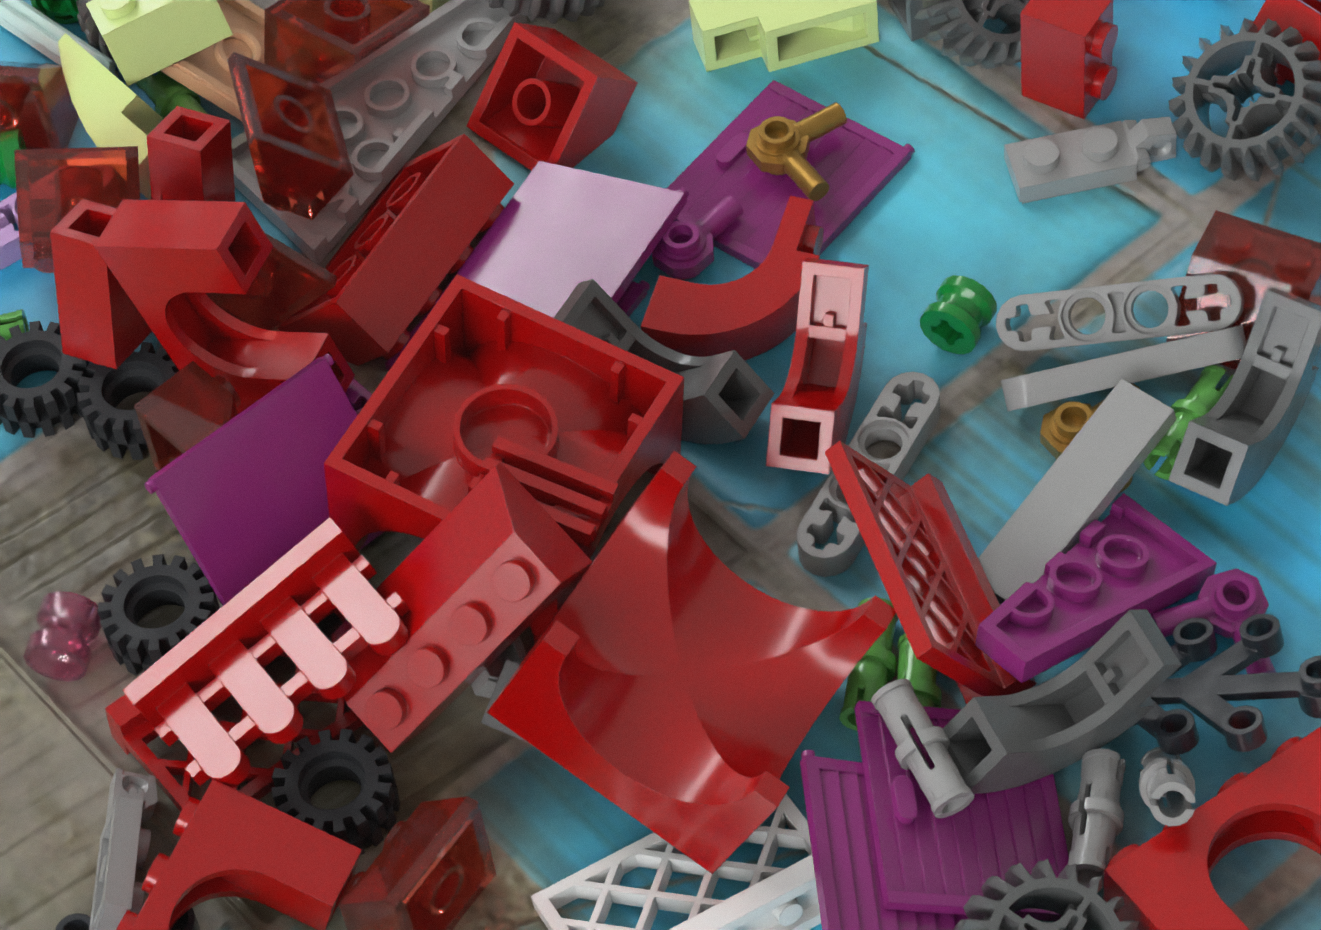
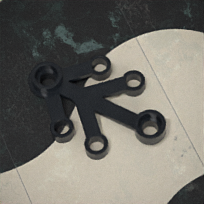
(1216, 682)

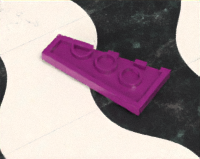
(1114, 568)

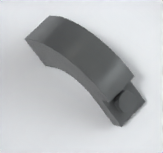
(720, 390)
(1246, 428)
(1052, 725)

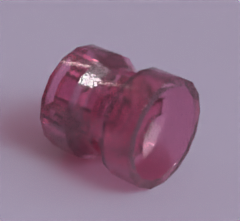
(62, 643)

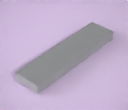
(1076, 487)

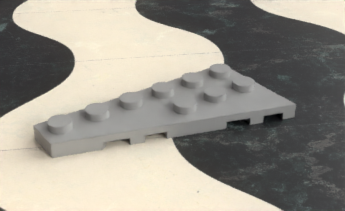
(388, 111)

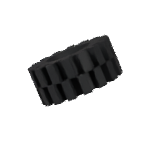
(108, 387)
(43, 404)
(144, 591)
(336, 761)

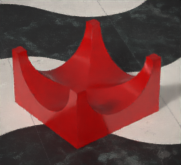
(487, 372)
(681, 678)

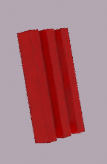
(554, 484)

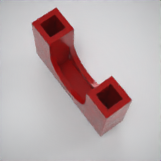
(177, 253)
(97, 319)
(245, 851)
(1168, 876)

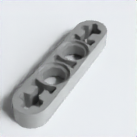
(1119, 319)
(1129, 365)
(879, 424)

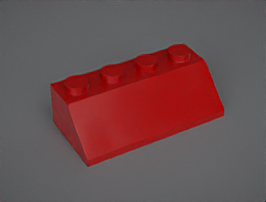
(405, 250)
(468, 599)

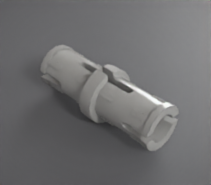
(943, 783)
(1175, 787)
(1096, 813)

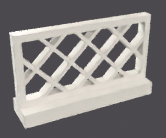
(772, 902)

